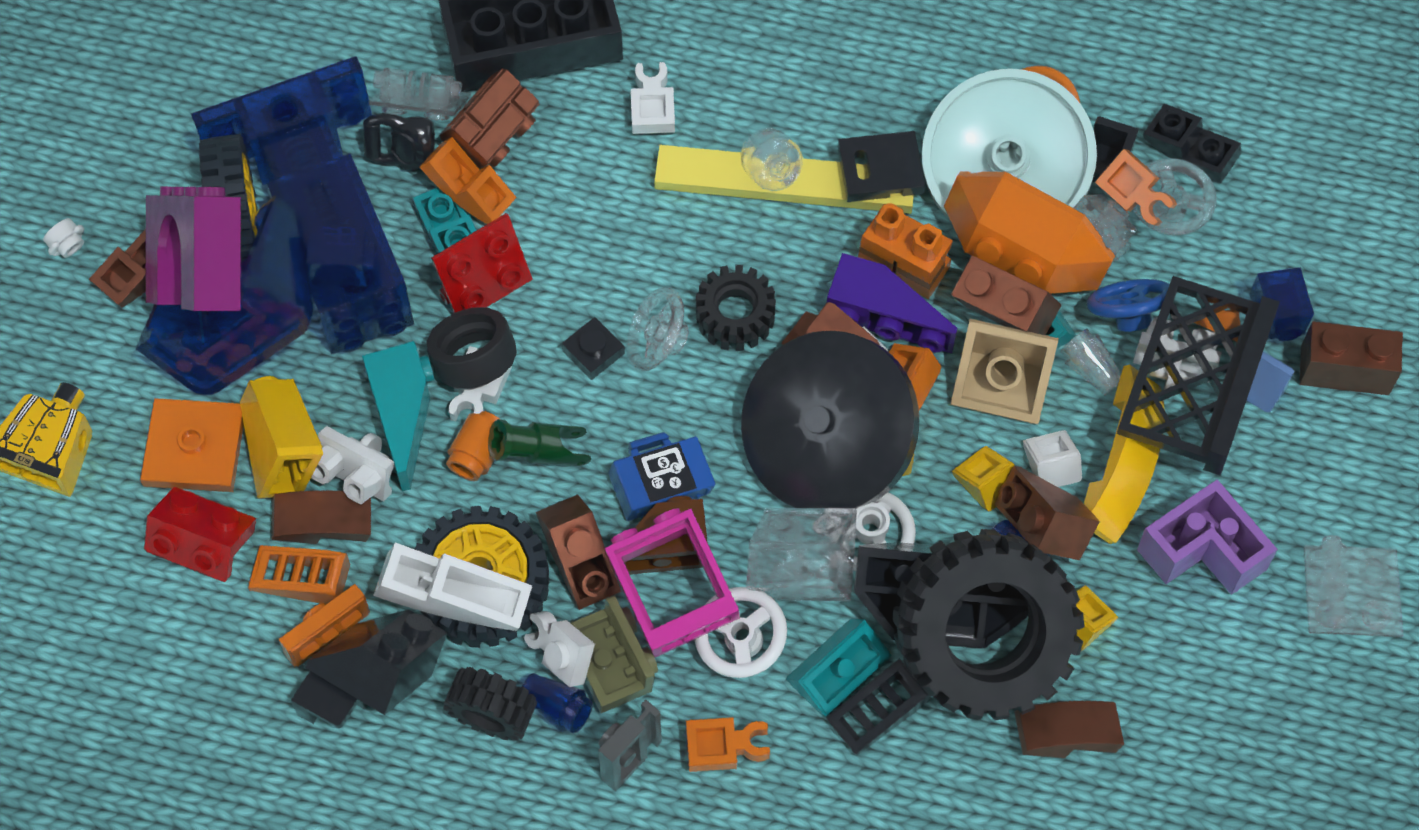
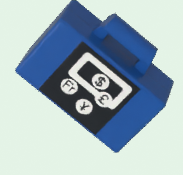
(659, 474)

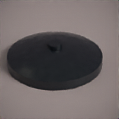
(830, 421)

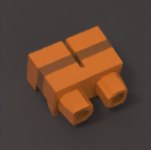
(907, 248)

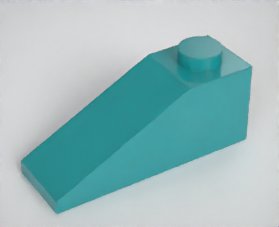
(402, 400)

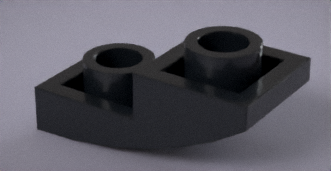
(1183, 137)

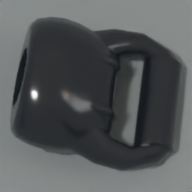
(411, 140)

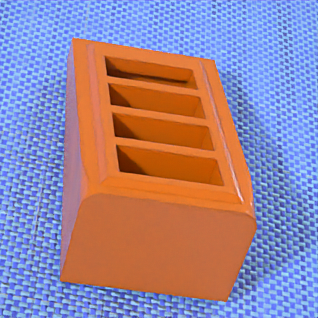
(335, 562)

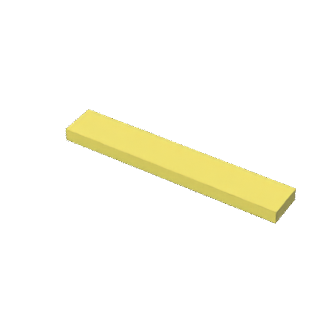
(722, 174)

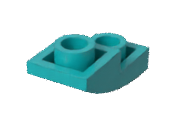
(442, 219)

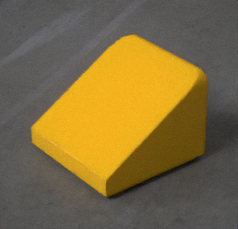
(984, 475)
(1096, 616)

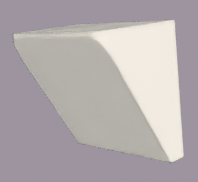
(1054, 458)

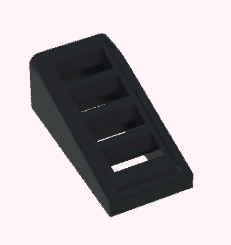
(883, 683)

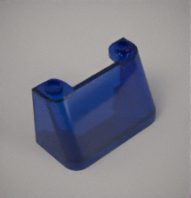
(276, 307)

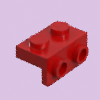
(197, 533)

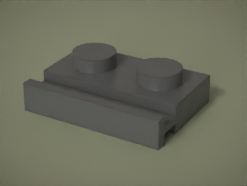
(625, 745)

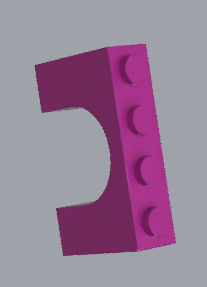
(193, 248)

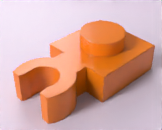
(1131, 184)
(715, 743)

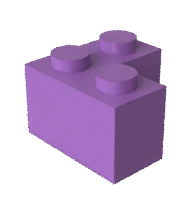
(1211, 530)

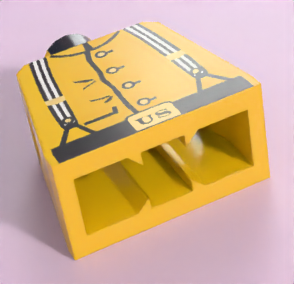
(46, 440)

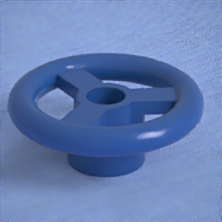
(1128, 302)

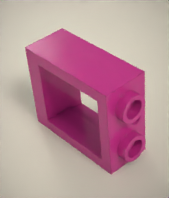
(693, 624)

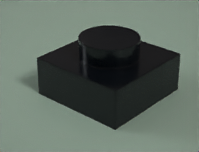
(593, 348)

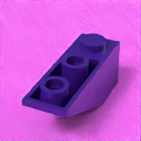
(888, 305)

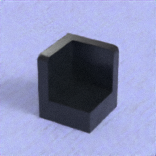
(1110, 140)
(324, 701)

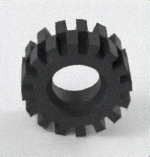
(735, 285)
(490, 703)

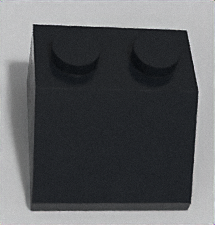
(382, 658)

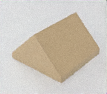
(1004, 371)

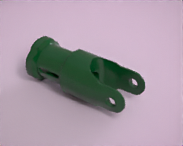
(536, 443)

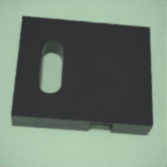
(891, 166)

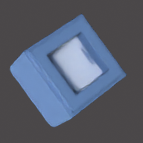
(1269, 382)

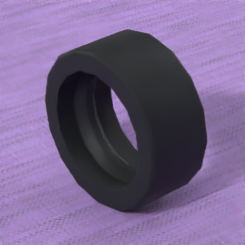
(476, 367)

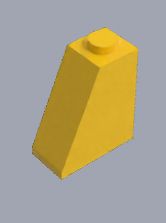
(279, 436)

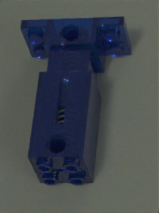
(300, 158)

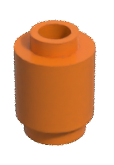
(469, 450)

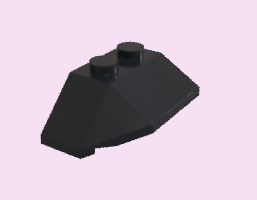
(975, 619)

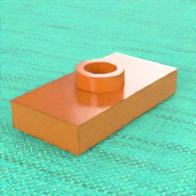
(324, 625)

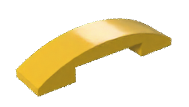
(1128, 467)

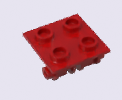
(482, 266)

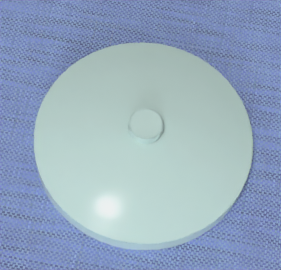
(1013, 126)

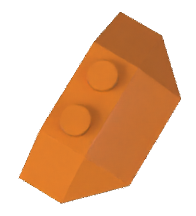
(1027, 232)

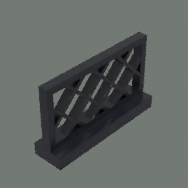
(1231, 394)

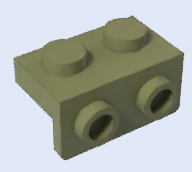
(618, 664)

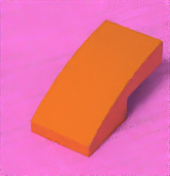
(474, 190)

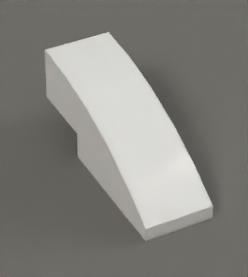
(452, 588)

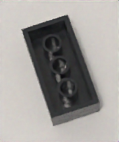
(528, 37)

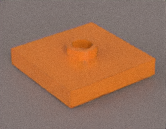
(193, 445)

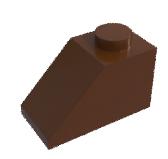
(676, 553)

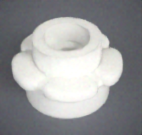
(64, 238)

